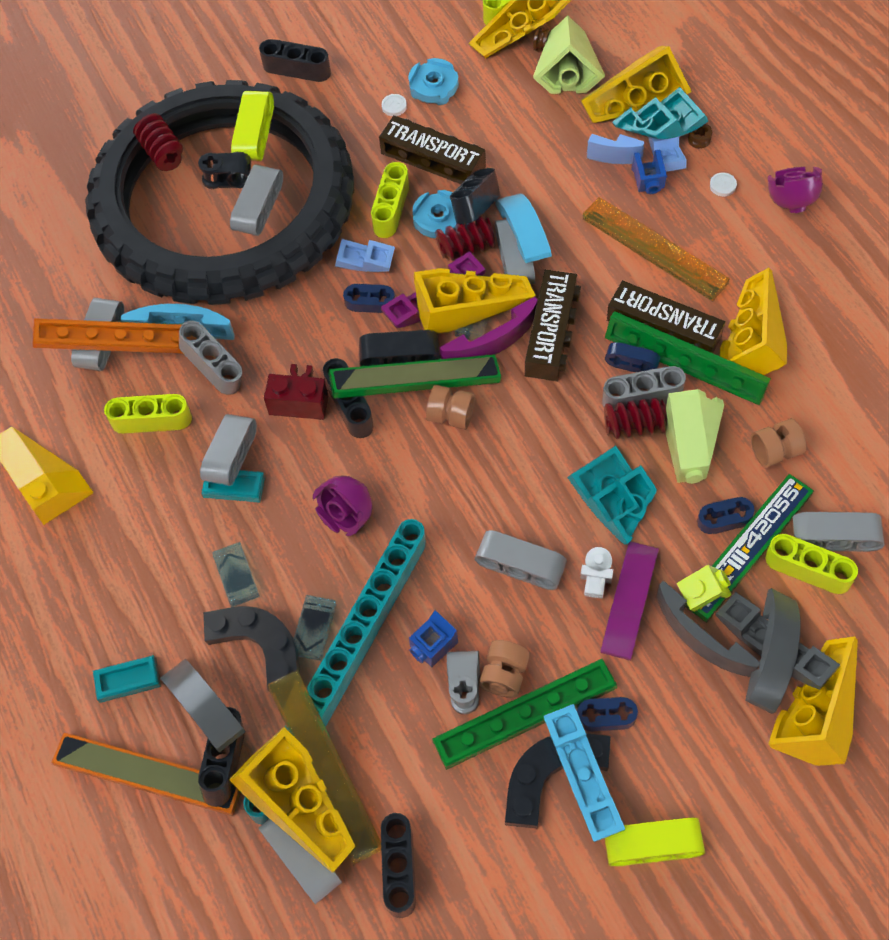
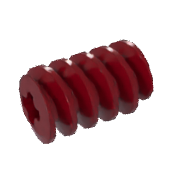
(159, 142)
(465, 237)
(635, 417)

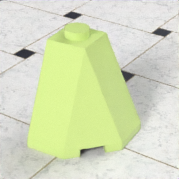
(568, 60)
(692, 432)

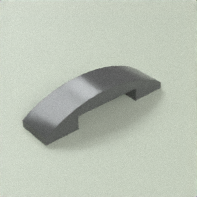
(750, 627)
(778, 654)
(733, 660)
(203, 705)

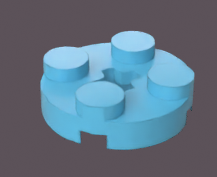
(433, 92)
(428, 204)

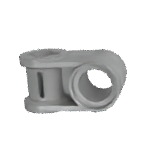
(463, 676)

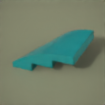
(664, 119)
(615, 492)

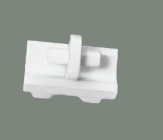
(597, 571)

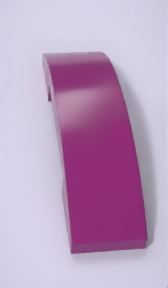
(404, 310)
(497, 339)
(629, 601)

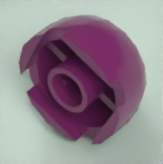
(795, 188)
(343, 504)

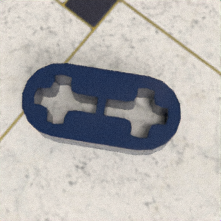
(368, 298)
(631, 357)
(724, 512)
(607, 706)

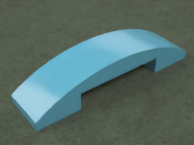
(525, 226)
(215, 323)
(583, 773)

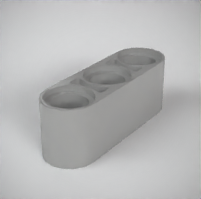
(256, 200)
(510, 256)
(99, 310)
(208, 346)
(653, 380)
(228, 449)
(840, 530)
(520, 560)
(307, 870)

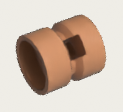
(445, 406)
(779, 442)
(505, 664)

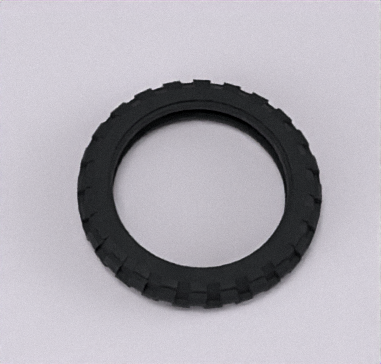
(236, 274)

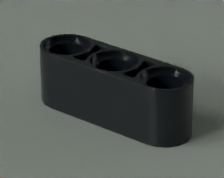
(295, 60)
(475, 195)
(398, 347)
(352, 408)
(220, 770)
(392, 849)

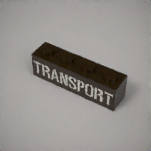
(431, 150)
(667, 316)
(551, 325)

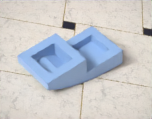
(612, 151)
(671, 152)
(360, 257)

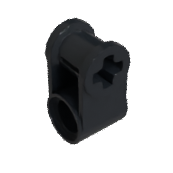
(228, 169)

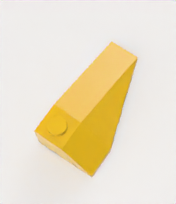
(514, 22)
(648, 77)
(457, 300)
(758, 331)
(41, 476)
(821, 721)
(289, 793)

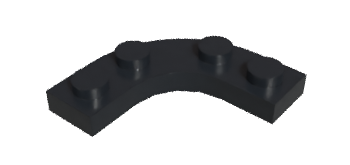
(257, 626)
(534, 770)

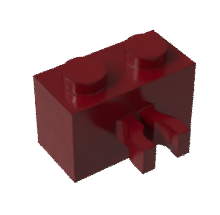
(296, 395)

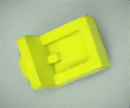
(704, 587)

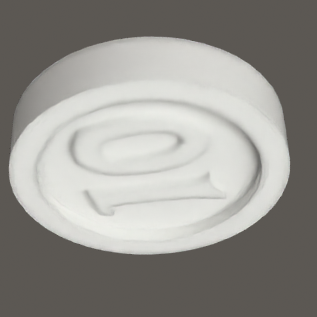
(394, 105)
(723, 184)

